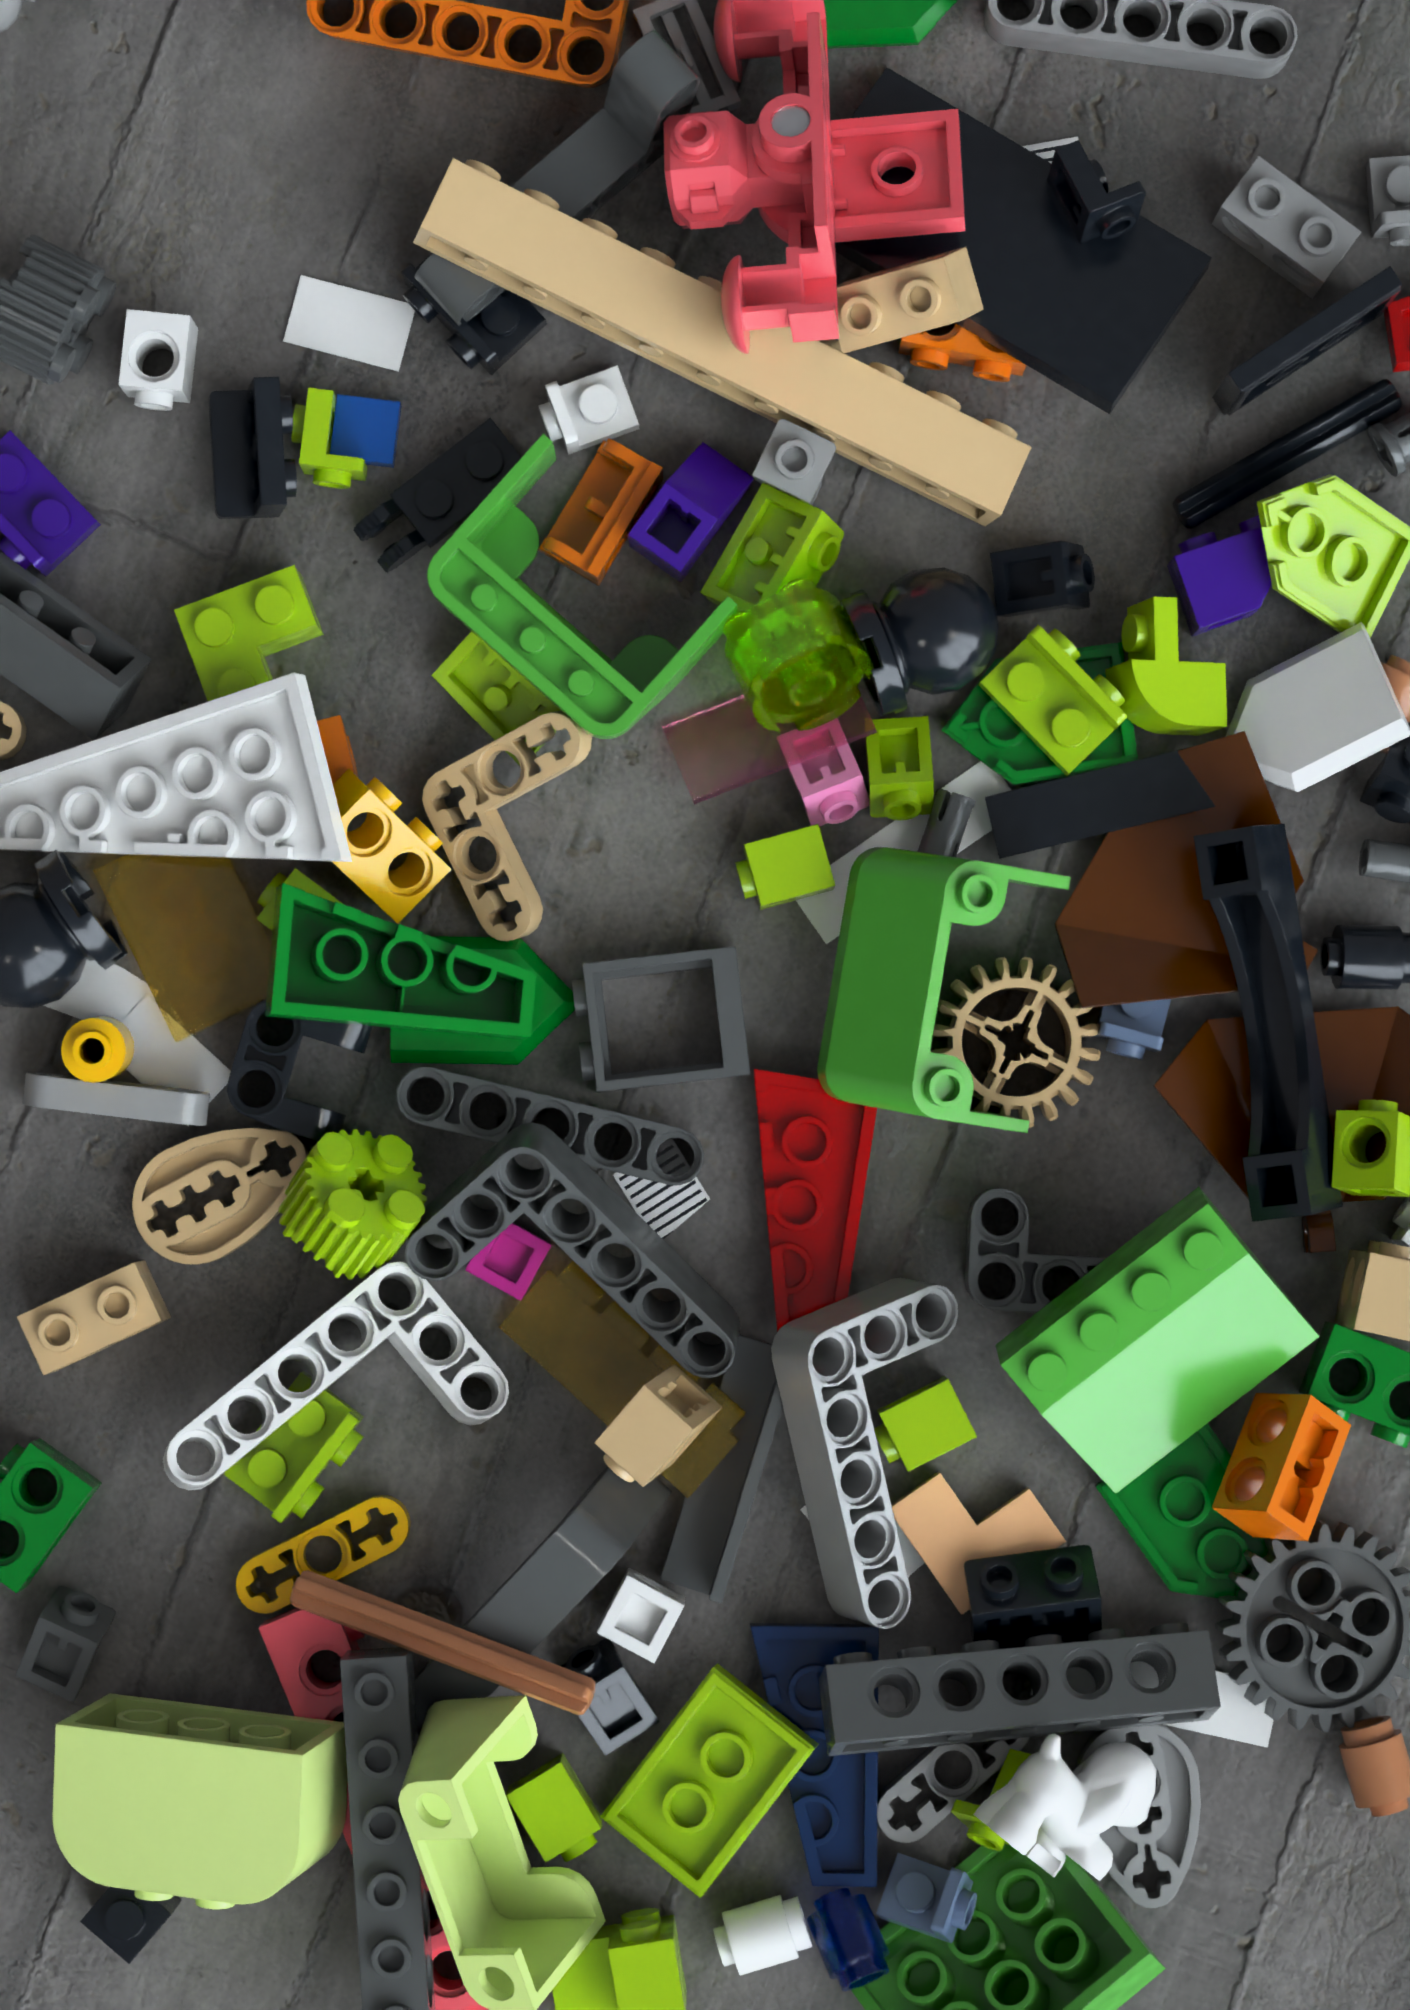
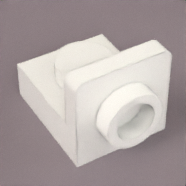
(588, 410)

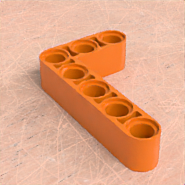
(495, 31)

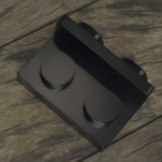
(490, 335)
(1034, 1596)

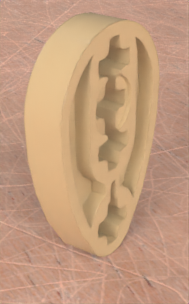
(193, 1164)

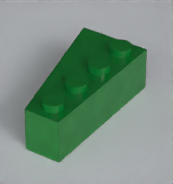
(372, 972)

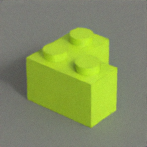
(242, 626)
(627, 1967)

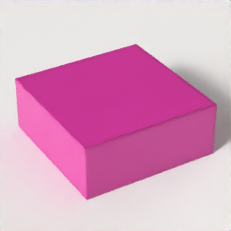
(510, 1260)

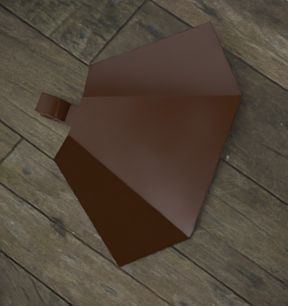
(1139, 910)
(1361, 1059)

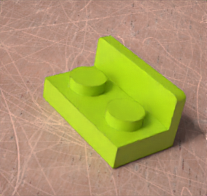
(771, 547)
(491, 689)
(1055, 698)
(288, 1462)

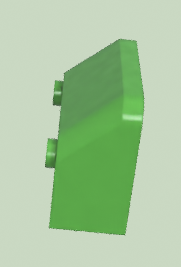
(480, 585)
(892, 978)

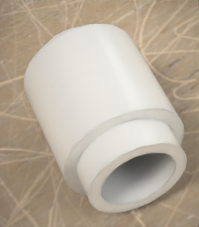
(762, 1934)

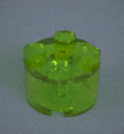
(796, 657)

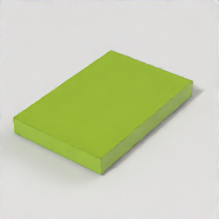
(709, 1780)

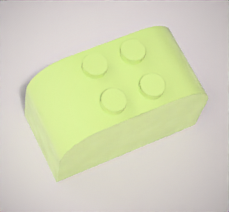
(196, 1798)

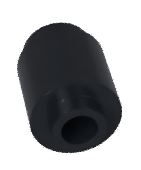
(1366, 957)

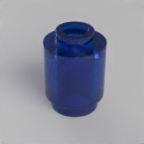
(848, 1939)

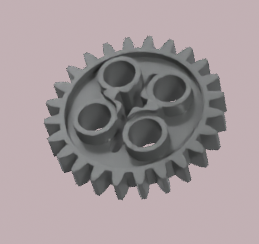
(1293, 1675)

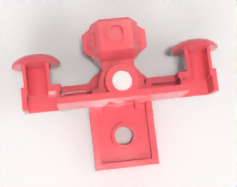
(804, 172)

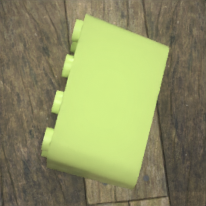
(504, 1921)

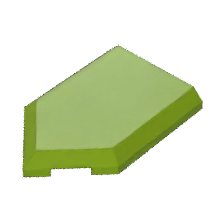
(1334, 551)

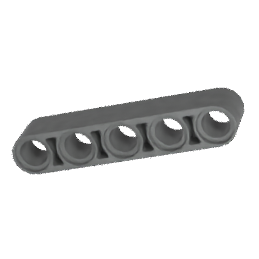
(524, 1106)

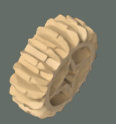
(1038, 993)

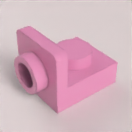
(830, 786)

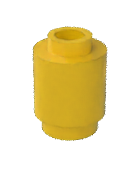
(117, 1049)

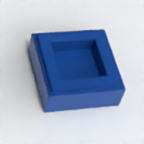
(366, 429)

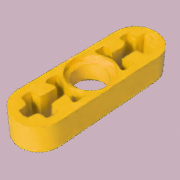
(358, 1516)

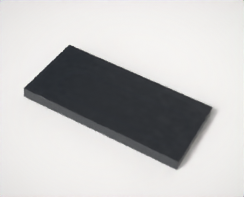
(1055, 304)

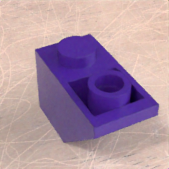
(689, 511)
(1221, 578)

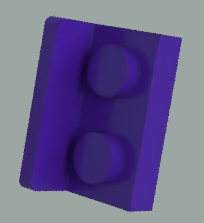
(36, 511)

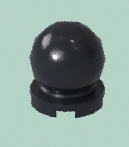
(924, 635)
(50, 935)

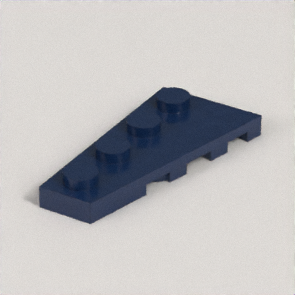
(830, 1794)

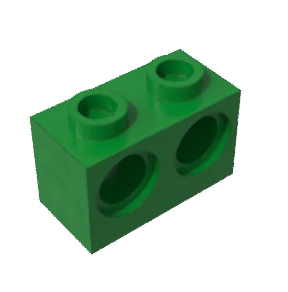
(1380, 1370)
(37, 1522)

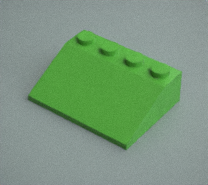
(1155, 1341)
(1026, 1947)

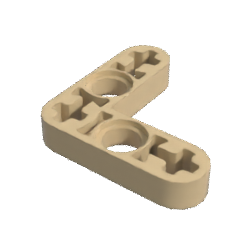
(482, 800)

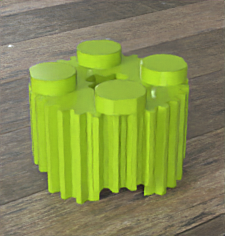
(354, 1201)

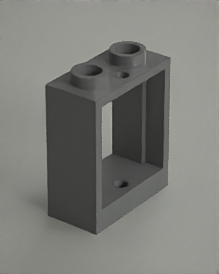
(590, 1002)

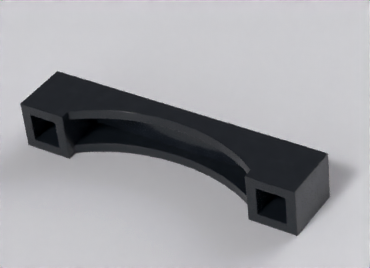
(1291, 1139)

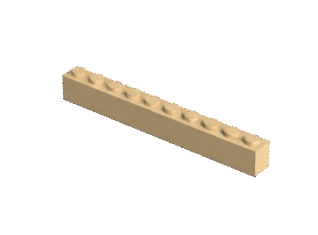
(679, 324)

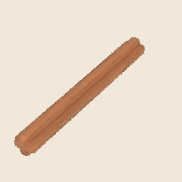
(443, 1642)

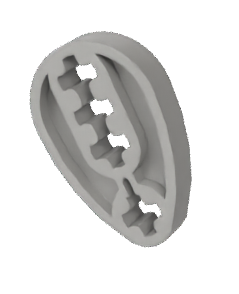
(1172, 1831)

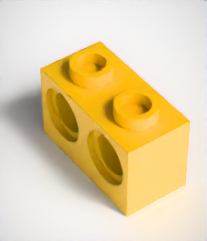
(383, 839)

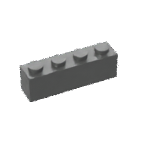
(64, 653)

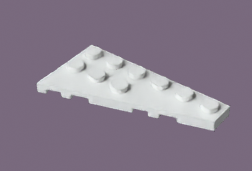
(198, 783)

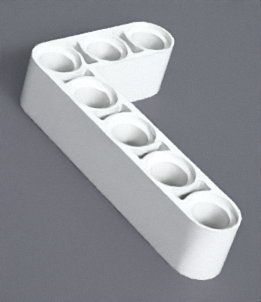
(330, 1363)

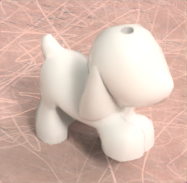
(1062, 1812)

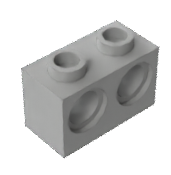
(1285, 227)

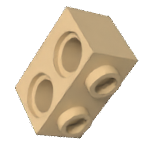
(906, 300)
(1377, 1291)
(93, 1317)
(656, 1426)

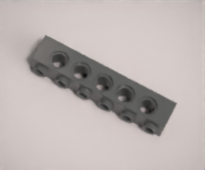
(859, 1725)
(387, 1874)

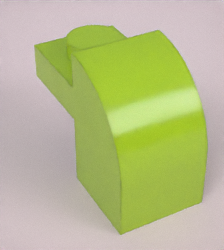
(1157, 687)

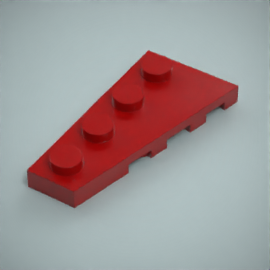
(813, 1188)

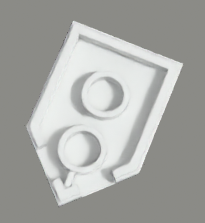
(1320, 711)

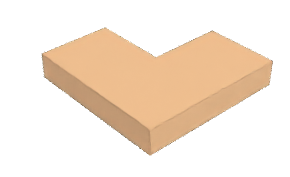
(950, 1537)

